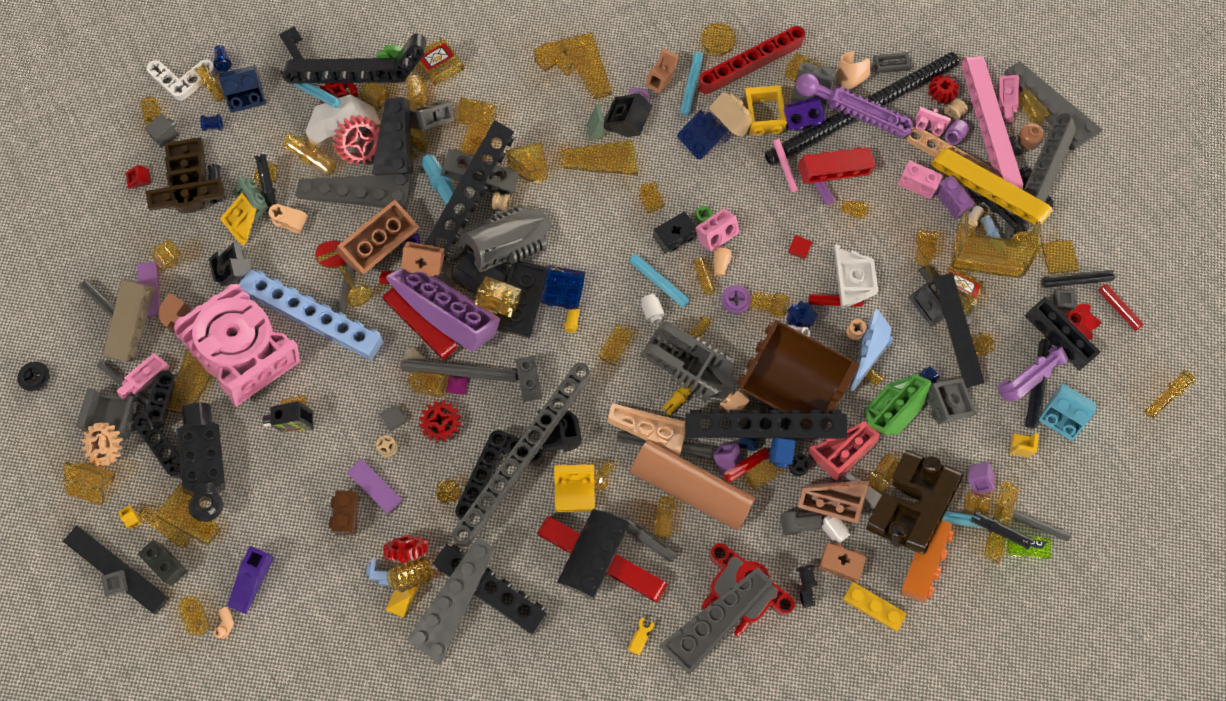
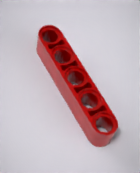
(433, 337)

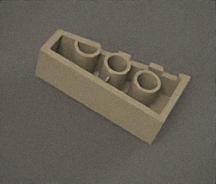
(128, 320)

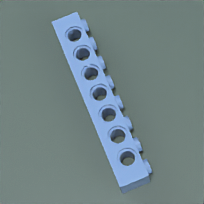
(366, 348)

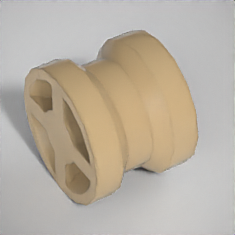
(956, 109)
(500, 201)
(384, 443)

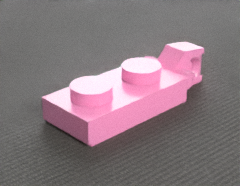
(1009, 96)
(142, 376)

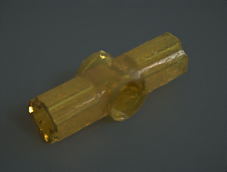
(309, 153)

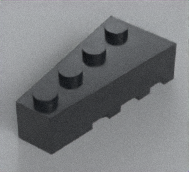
(394, 140)

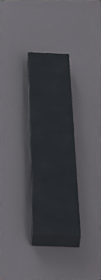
(958, 330)
(108, 562)

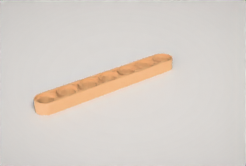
(926, 136)

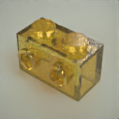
(498, 296)

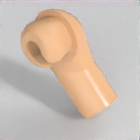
(226, 624)

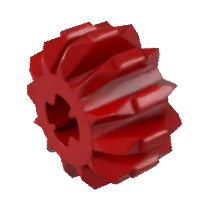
(943, 89)

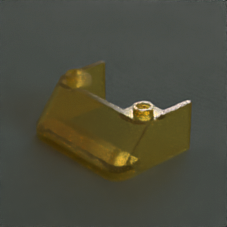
(994, 255)

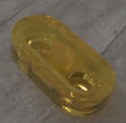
(193, 617)

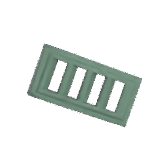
(595, 124)

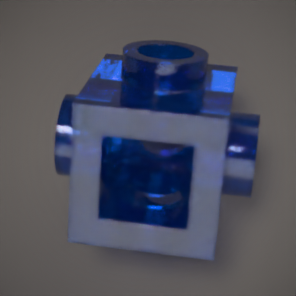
(801, 315)

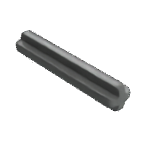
(98, 297)

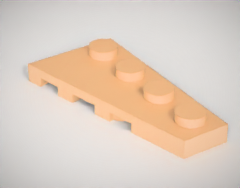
(656, 428)

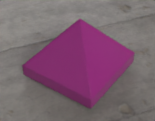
(457, 385)

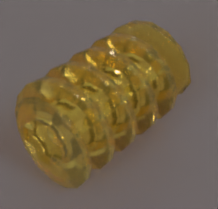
(410, 574)

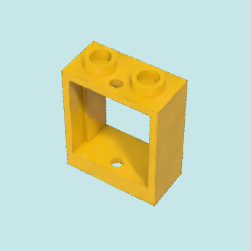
(765, 94)

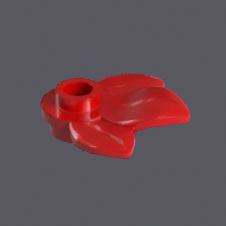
(1083, 320)

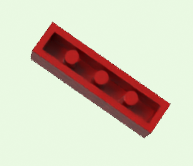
(836, 165)

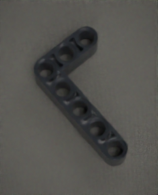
(490, 468)

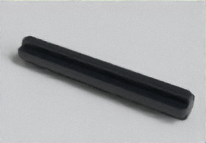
(1076, 279)

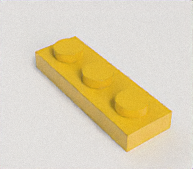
(874, 606)

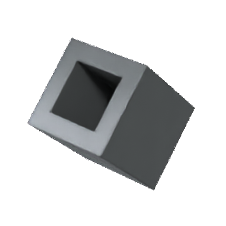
(162, 130)

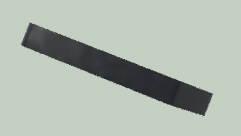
(357, 69)

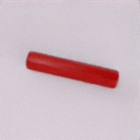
(828, 300)
(1123, 310)
(745, 465)

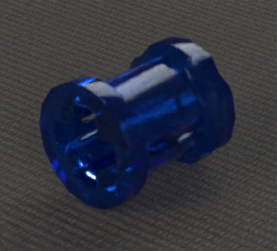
(212, 122)

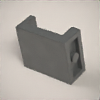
(108, 409)

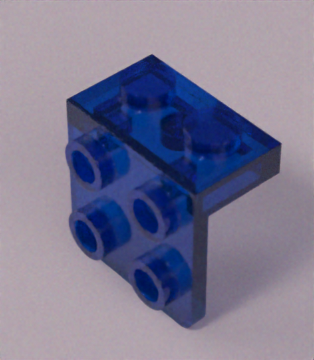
(702, 134)
(563, 287)

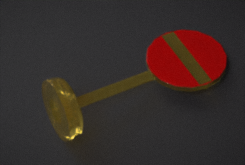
(329, 258)

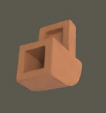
(663, 72)
(171, 310)

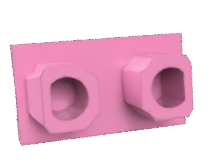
(931, 121)

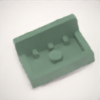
(257, 201)

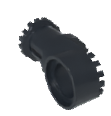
(808, 581)

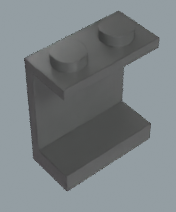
(825, 77)

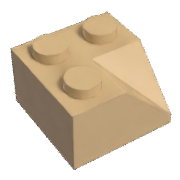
(732, 114)

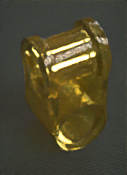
(925, 243)
(429, 384)

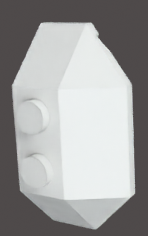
(326, 119)

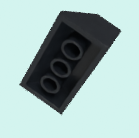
(593, 553)

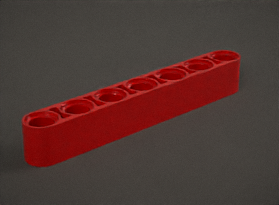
(756, 53)
(620, 569)

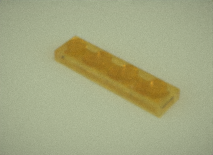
(1004, 513)

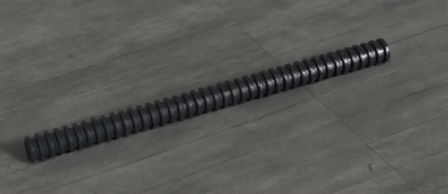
(881, 97)

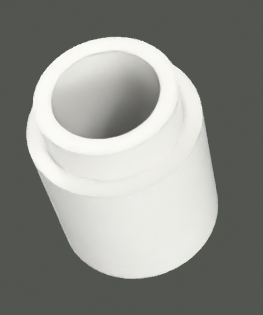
(652, 308)
(835, 529)

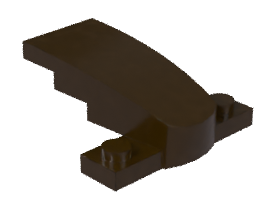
(185, 179)

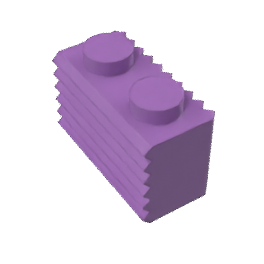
(954, 197)

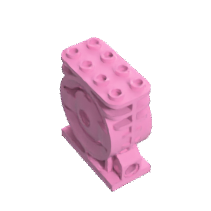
(233, 360)

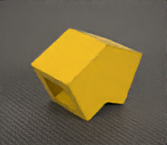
(130, 517)

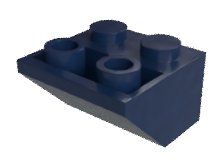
(242, 88)

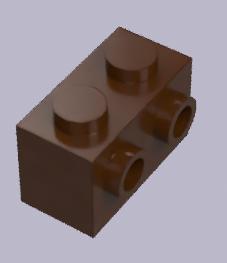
(345, 513)

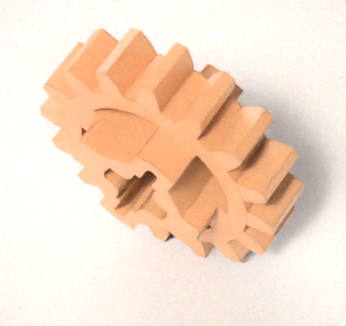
(102, 444)

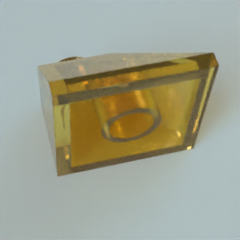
(529, 162)

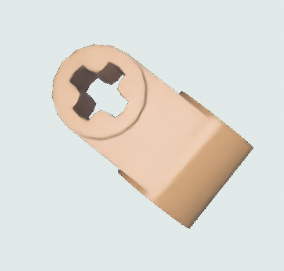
(290, 219)

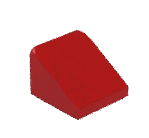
(138, 177)

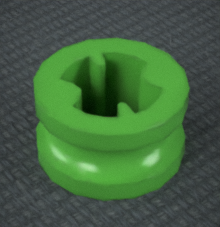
(701, 210)

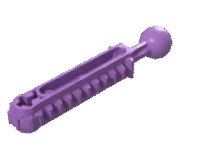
(856, 106)

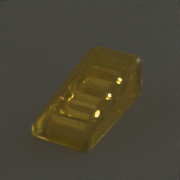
(1033, 108)

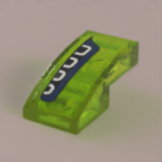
(1039, 548)

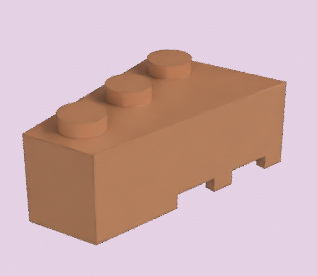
(836, 500)

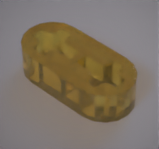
(147, 113)

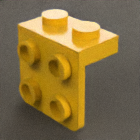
(574, 488)

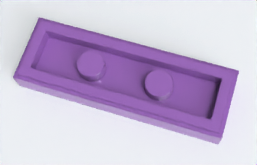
(149, 275)
(374, 486)

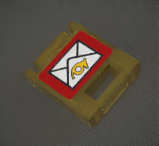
(438, 56)
(966, 287)

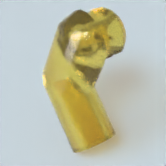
(601, 474)

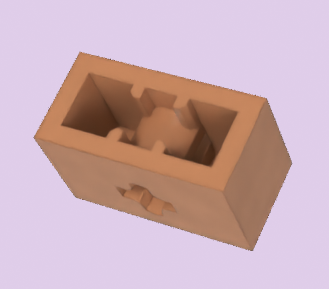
(431, 255)
(830, 562)

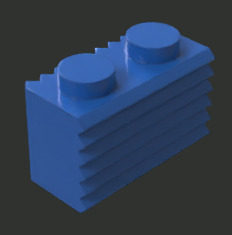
(781, 452)

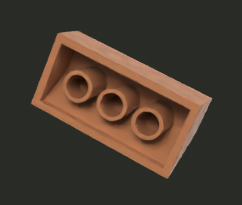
(377, 238)

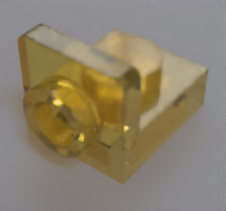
(650, 197)

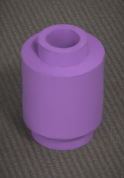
(956, 132)

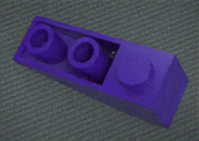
(249, 579)

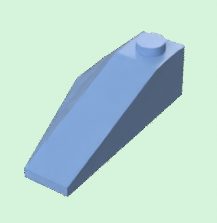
(872, 347)

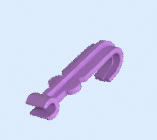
(1032, 375)

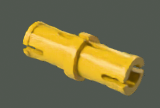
(679, 397)

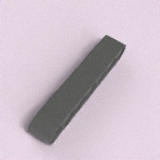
(1051, 158)

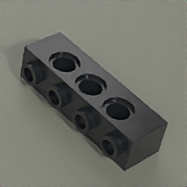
(1062, 333)

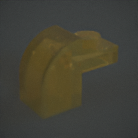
(553, 54)

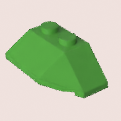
(897, 404)

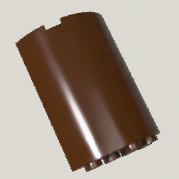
(797, 373)

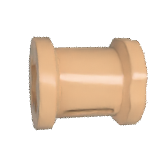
(856, 324)

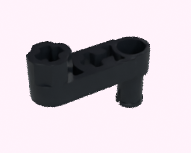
(290, 38)

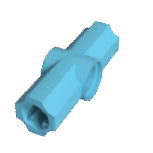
(439, 183)

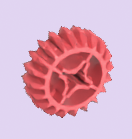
(343, 142)

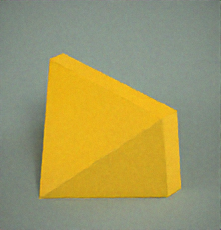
(401, 601)

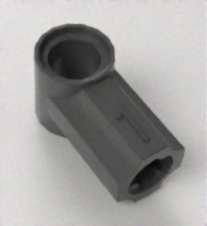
(795, 522)

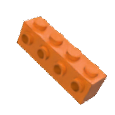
(926, 567)

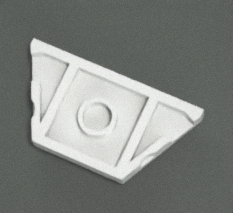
(855, 276)

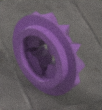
(741, 294)

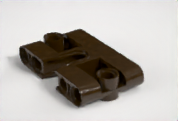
(915, 520)

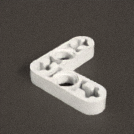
(176, 83)

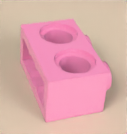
(920, 179)
(717, 229)

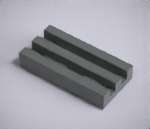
(892, 65)

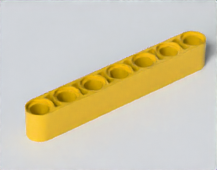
(992, 186)

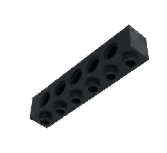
(530, 623)

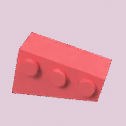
(840, 455)

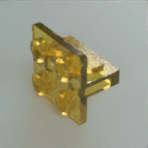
(86, 481)

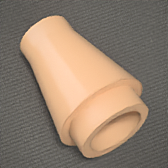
(721, 260)

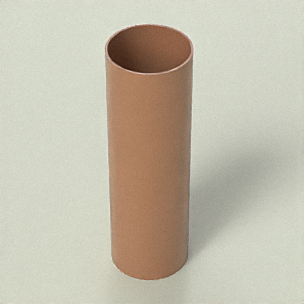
(692, 485)

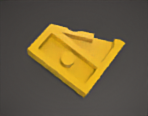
(239, 218)

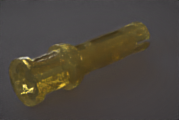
(1174, 389)

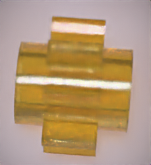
(983, 344)
(447, 491)

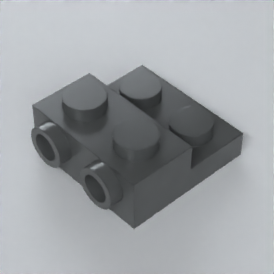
(950, 401)

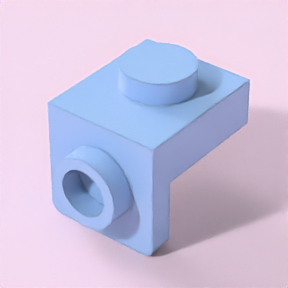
(375, 575)

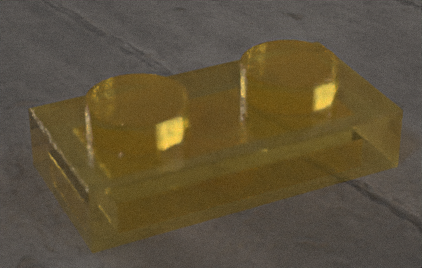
(615, 345)

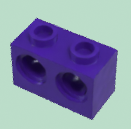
(802, 108)

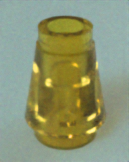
(855, 208)

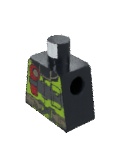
(289, 417)

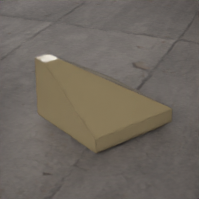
(412, 354)

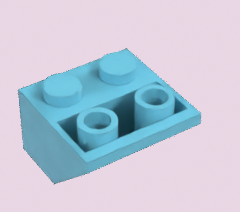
(1067, 412)

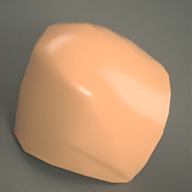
(850, 73)

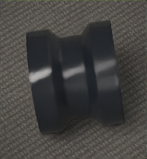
(1016, 146)
(799, 461)

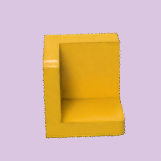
(1024, 445)

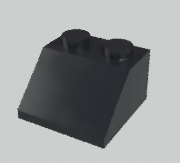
(627, 115)

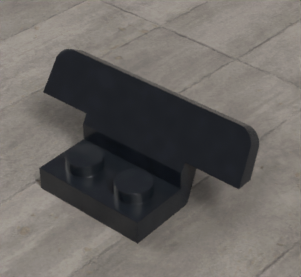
(926, 298)

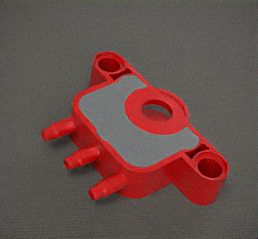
(733, 571)

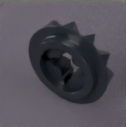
(25, 375)

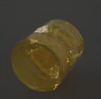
(974, 502)

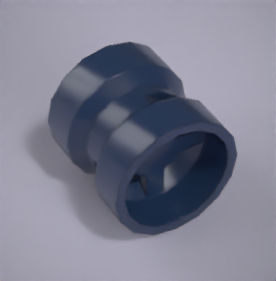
(748, 443)

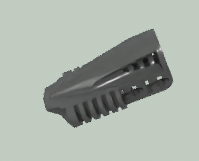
(517, 232)
(693, 363)

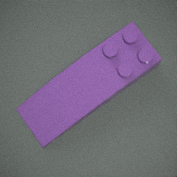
(446, 308)

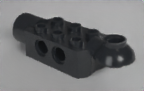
(201, 461)

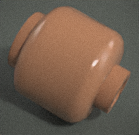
(1031, 136)

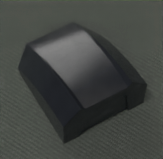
(470, 277)

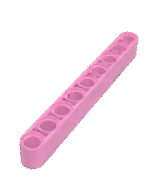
(990, 120)

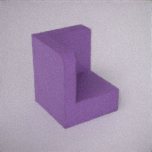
(727, 456)
(982, 478)

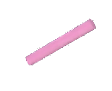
(785, 165)

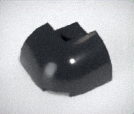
(229, 265)
(565, 435)

